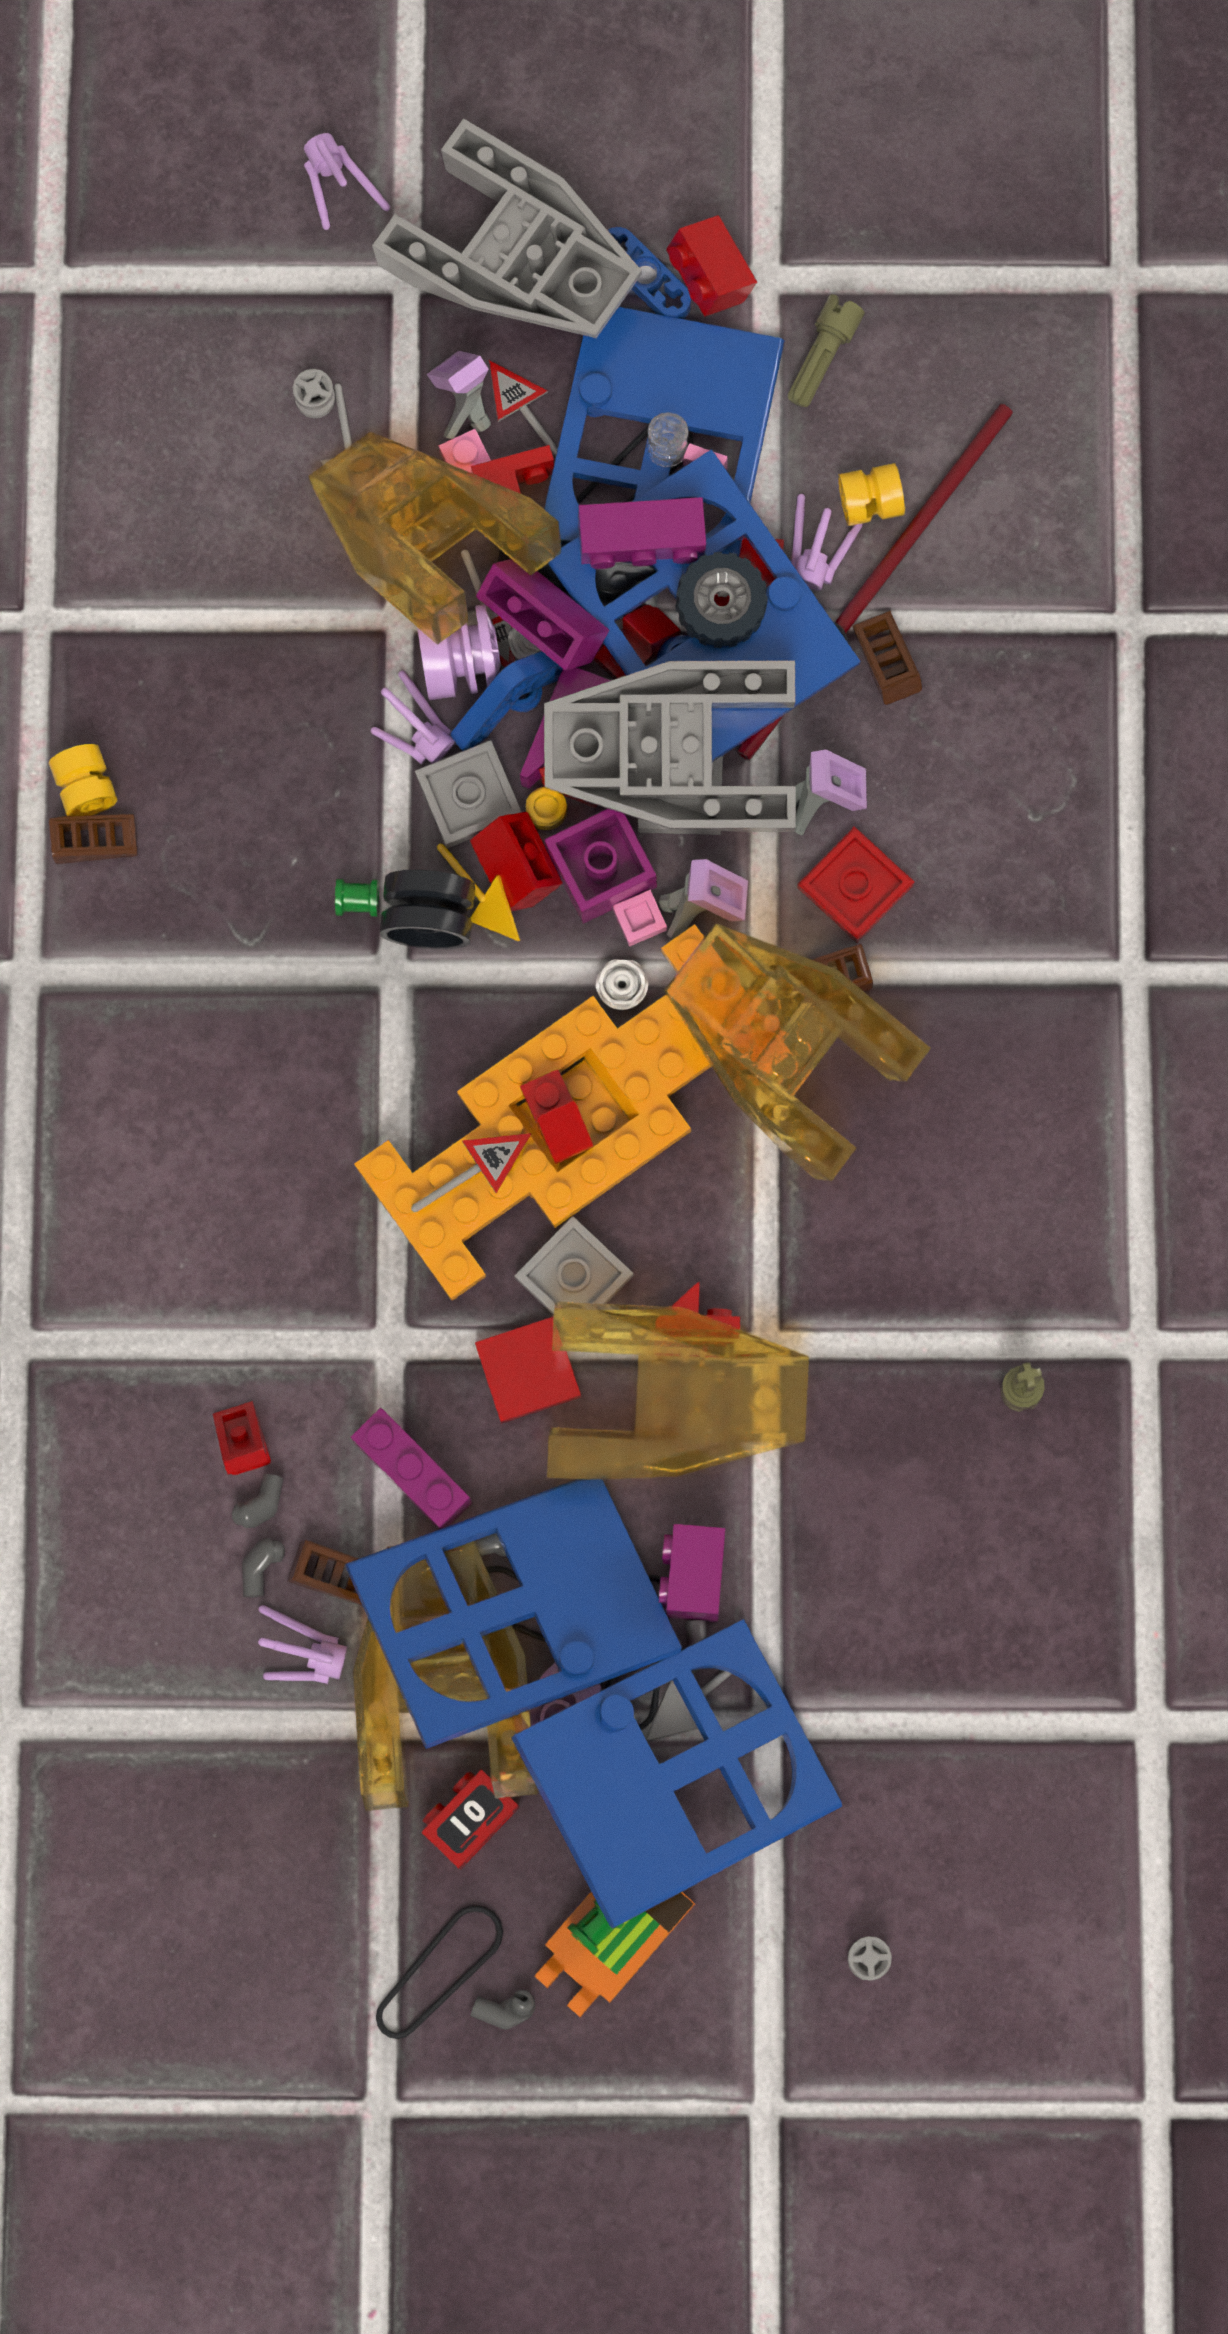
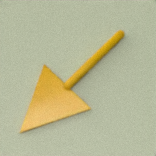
(493, 908)

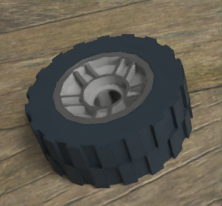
(721, 576)

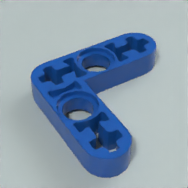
(673, 288)
(501, 694)

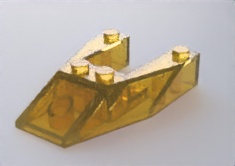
(407, 509)
(768, 1024)
(700, 1393)
(448, 1672)

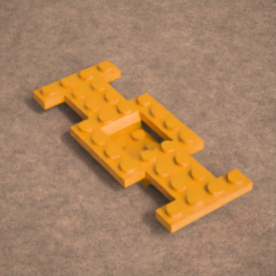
(621, 1098)

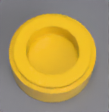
(546, 808)

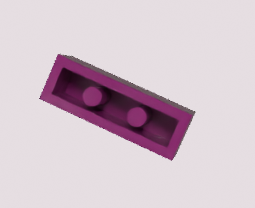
(641, 532)
(542, 614)
(411, 1469)

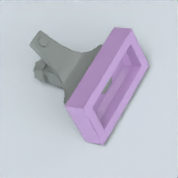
(464, 377)
(828, 780)
(708, 889)

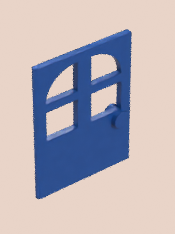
(658, 365)
(793, 622)
(574, 1578)
(622, 1804)

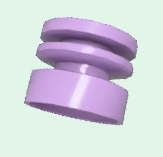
(463, 653)

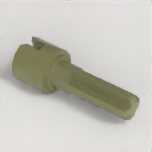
(835, 327)
(1022, 1387)

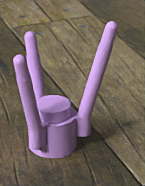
(328, 160)
(812, 563)
(431, 741)
(324, 1657)

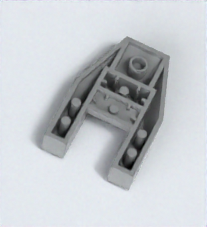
(532, 258)
(648, 745)

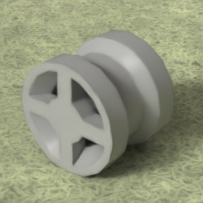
(310, 385)
(875, 1956)

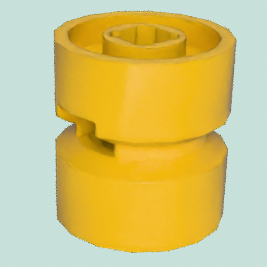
(871, 494)
(80, 774)

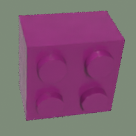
(600, 863)
(694, 1574)

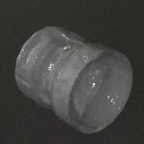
(667, 449)

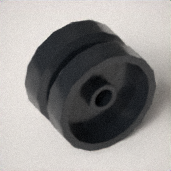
(427, 909)

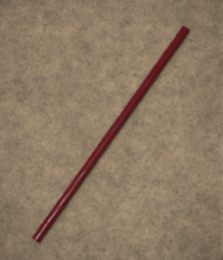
(904, 544)

